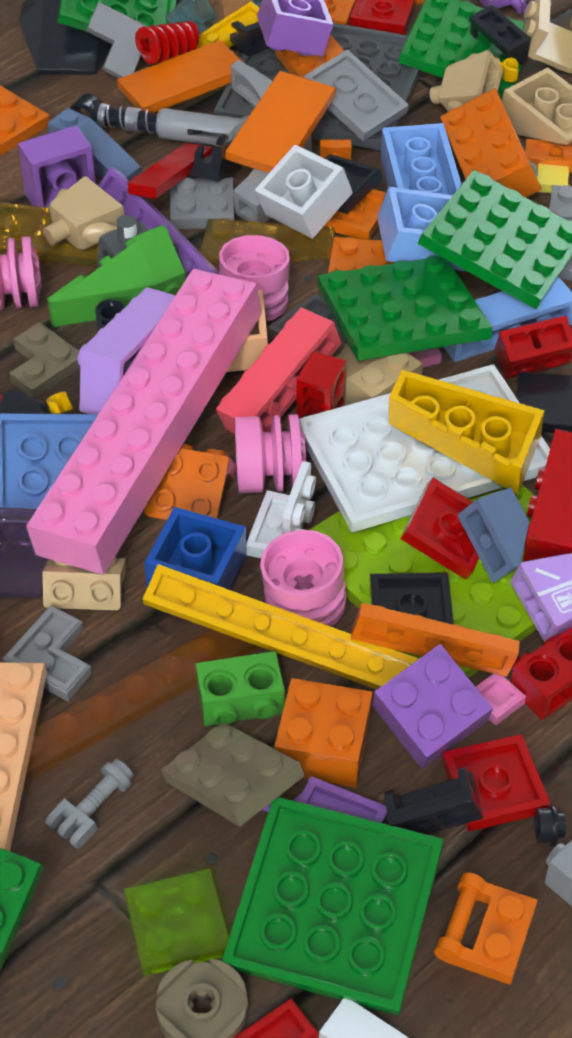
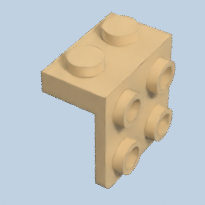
(548, 41)

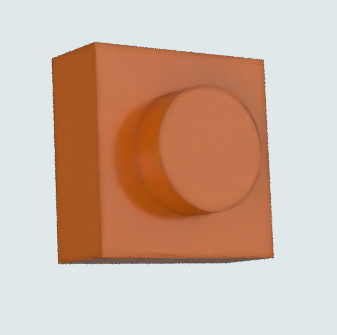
(335, 147)

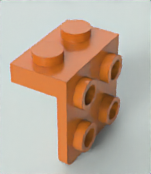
(192, 483)

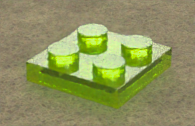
(176, 921)

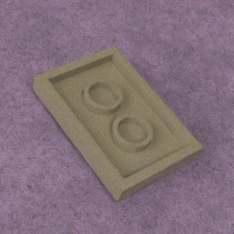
(232, 773)

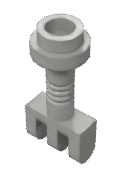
(116, 776)

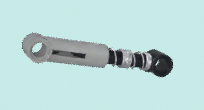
(167, 123)

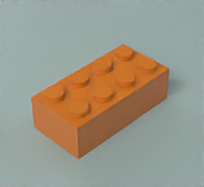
(489, 143)

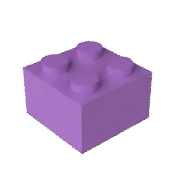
(295, 25)
(54, 164)
(431, 706)

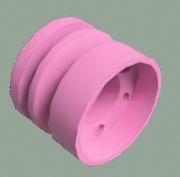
(262, 262)
(20, 273)
(267, 452)
(305, 576)

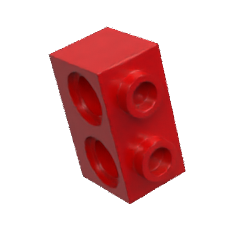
(534, 347)
(320, 385)
(553, 666)

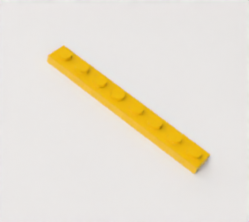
(273, 628)

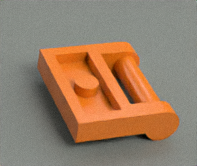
(501, 932)

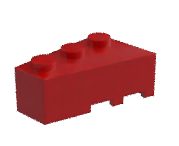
(551, 510)

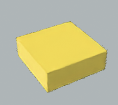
(552, 175)

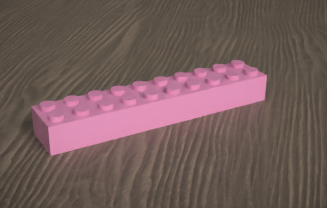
(144, 422)

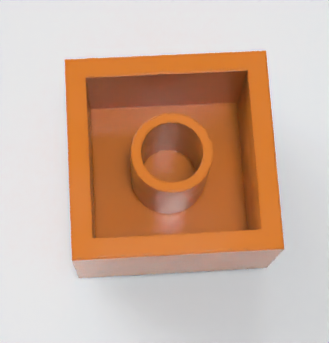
(325, 730)

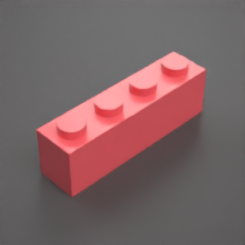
(271, 381)

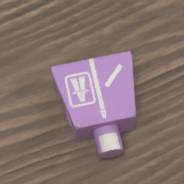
(546, 593)

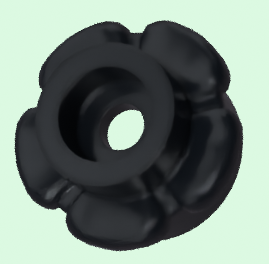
(549, 825)

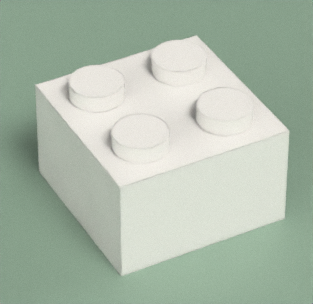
(303, 191)

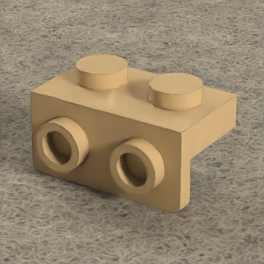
(81, 589)

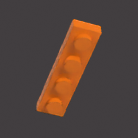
(420, 635)

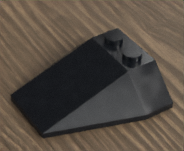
(58, 46)

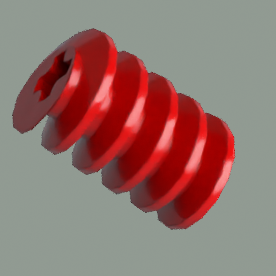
(166, 40)

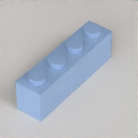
(508, 312)

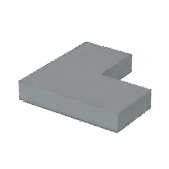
(120, 32)
(47, 644)

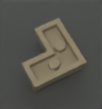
(48, 363)

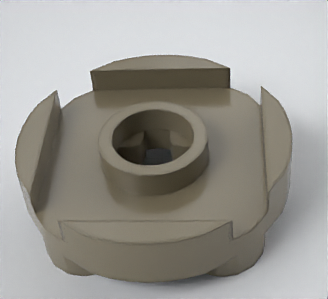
(202, 980)

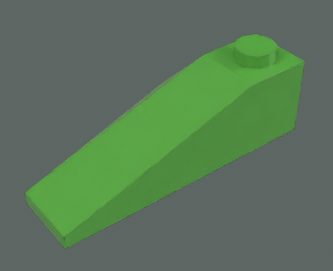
(146, 262)

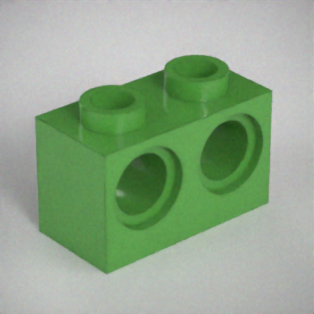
(239, 682)

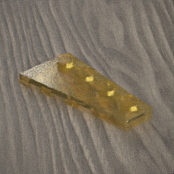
(299, 245)

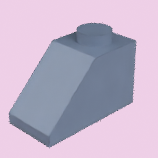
(496, 531)

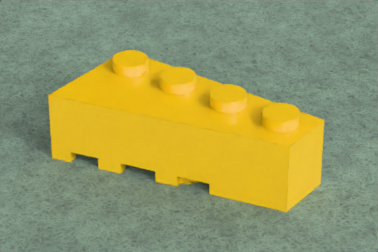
(468, 426)

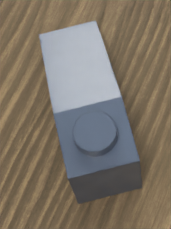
(104, 149)

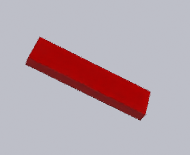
(166, 172)

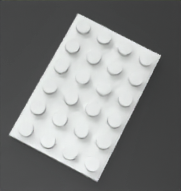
(380, 470)

